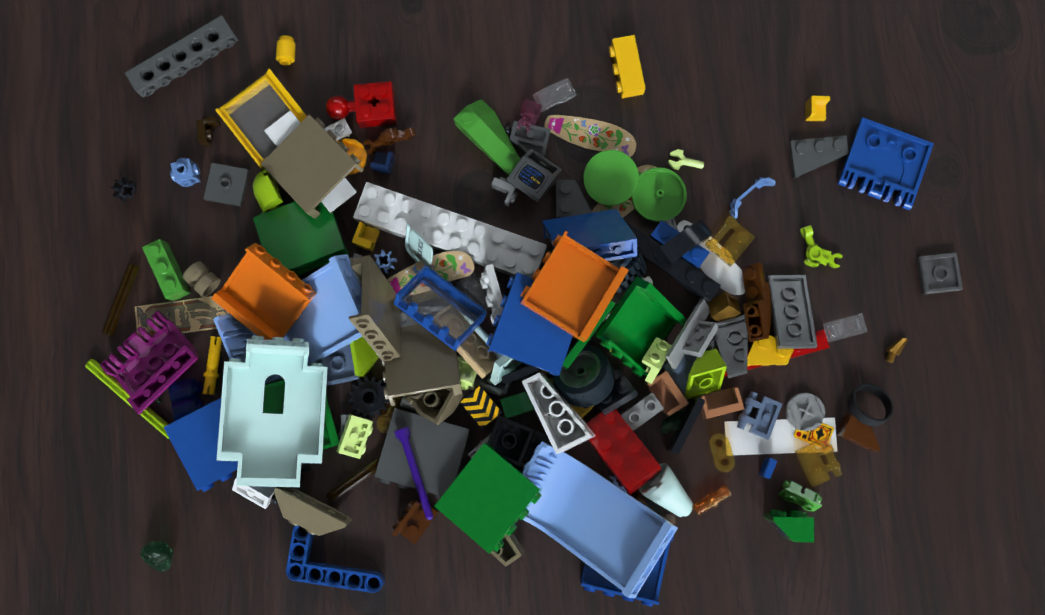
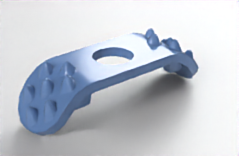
(758, 183)

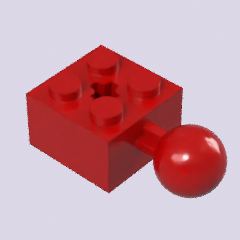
(365, 97)

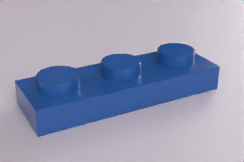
(665, 232)

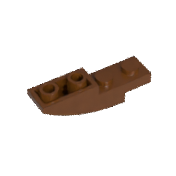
(758, 304)

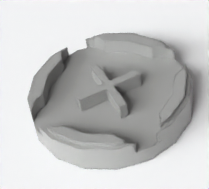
(805, 411)

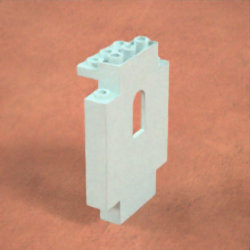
(268, 444)

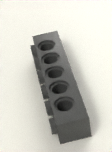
(171, 56)

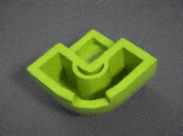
(266, 191)

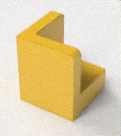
(816, 108)
(365, 237)

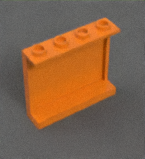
(573, 287)
(264, 294)

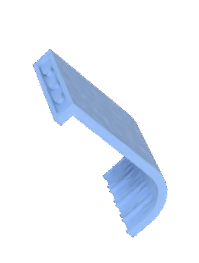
(322, 323)
(596, 519)

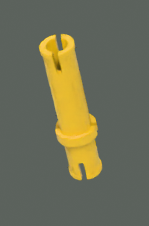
(212, 366)

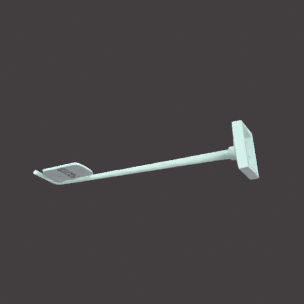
(423, 252)

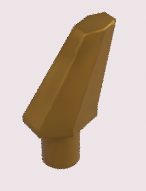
(895, 349)

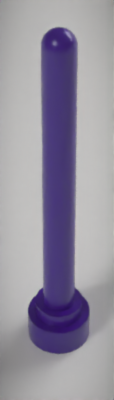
(403, 436)

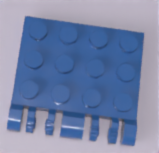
(887, 160)

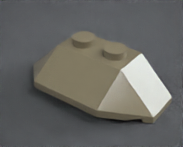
(309, 512)

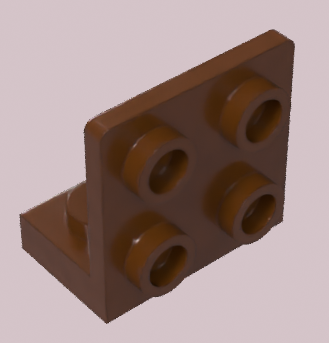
(414, 523)

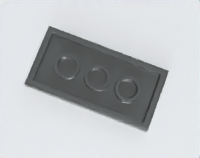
(791, 312)

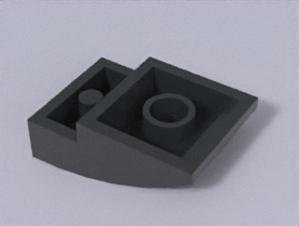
(515, 441)

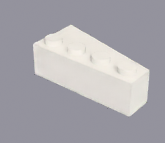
(557, 416)

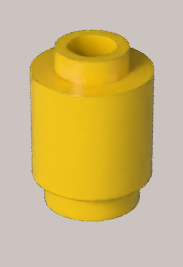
(285, 50)

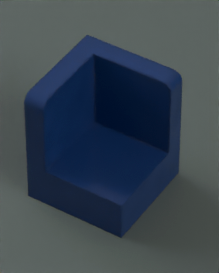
(383, 162)

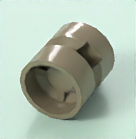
(202, 280)

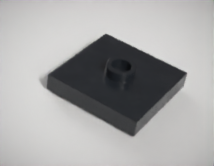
(524, 373)

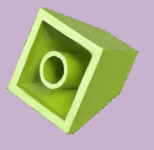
(362, 356)
(705, 375)

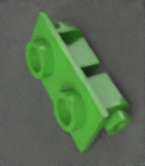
(808, 499)

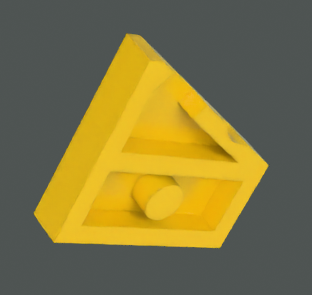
(766, 353)

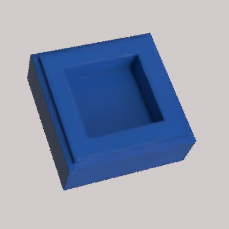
(767, 468)

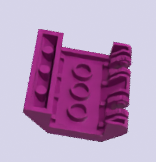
(153, 361)

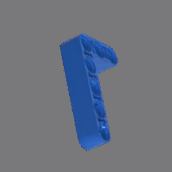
(326, 570)

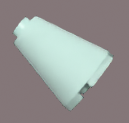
(668, 492)

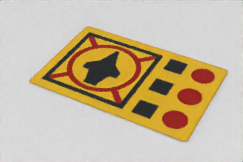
(814, 436)

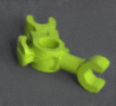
(815, 253)

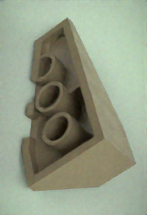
(435, 404)

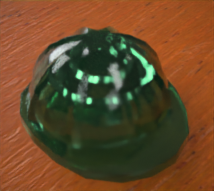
(157, 555)

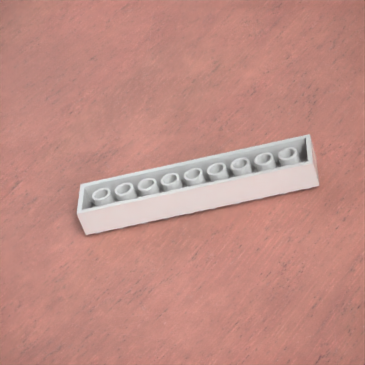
(449, 231)

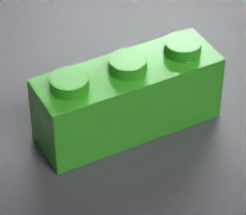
(166, 270)

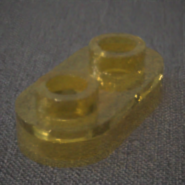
(721, 452)

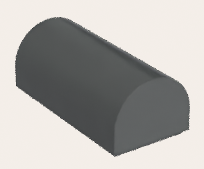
(485, 383)

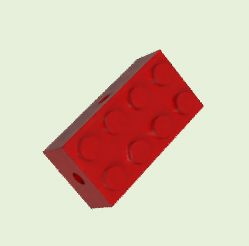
(622, 451)

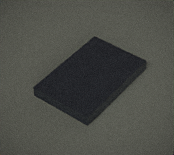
(680, 435)

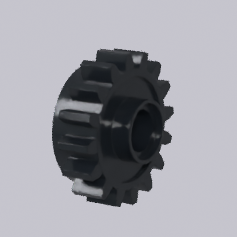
(359, 397)

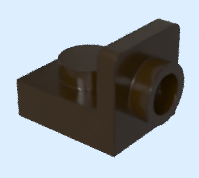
(204, 129)

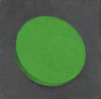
(611, 177)
(659, 195)

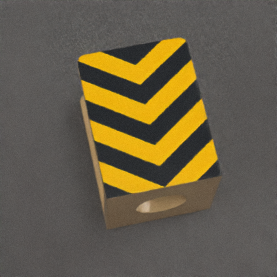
(481, 407)

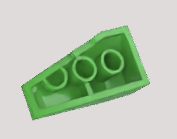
(487, 133)

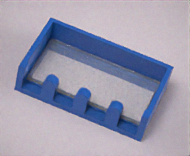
(440, 307)

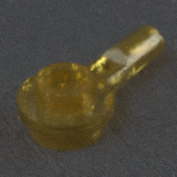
(384, 420)

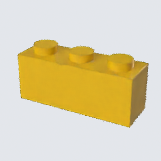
(627, 66)

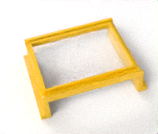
(255, 111)

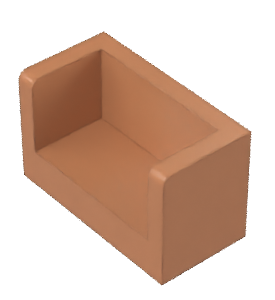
(667, 393)
(721, 402)

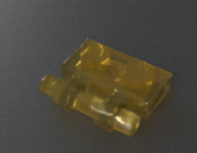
(813, 465)

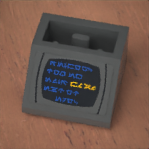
(534, 175)

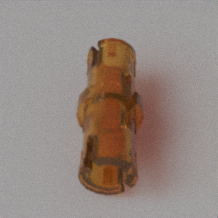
(712, 500)

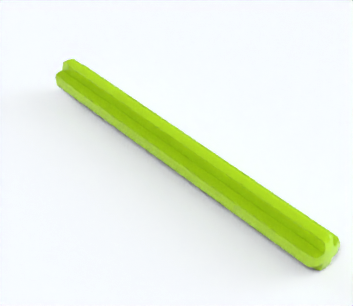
(148, 414)

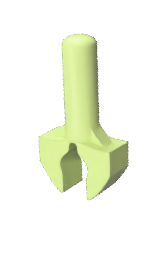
(683, 161)

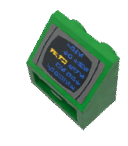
(793, 525)

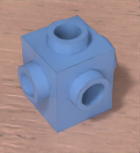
(185, 172)

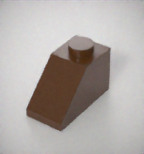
(858, 433)

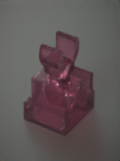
(530, 113)

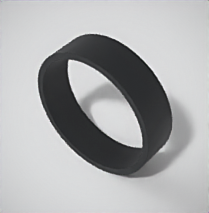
(877, 391)

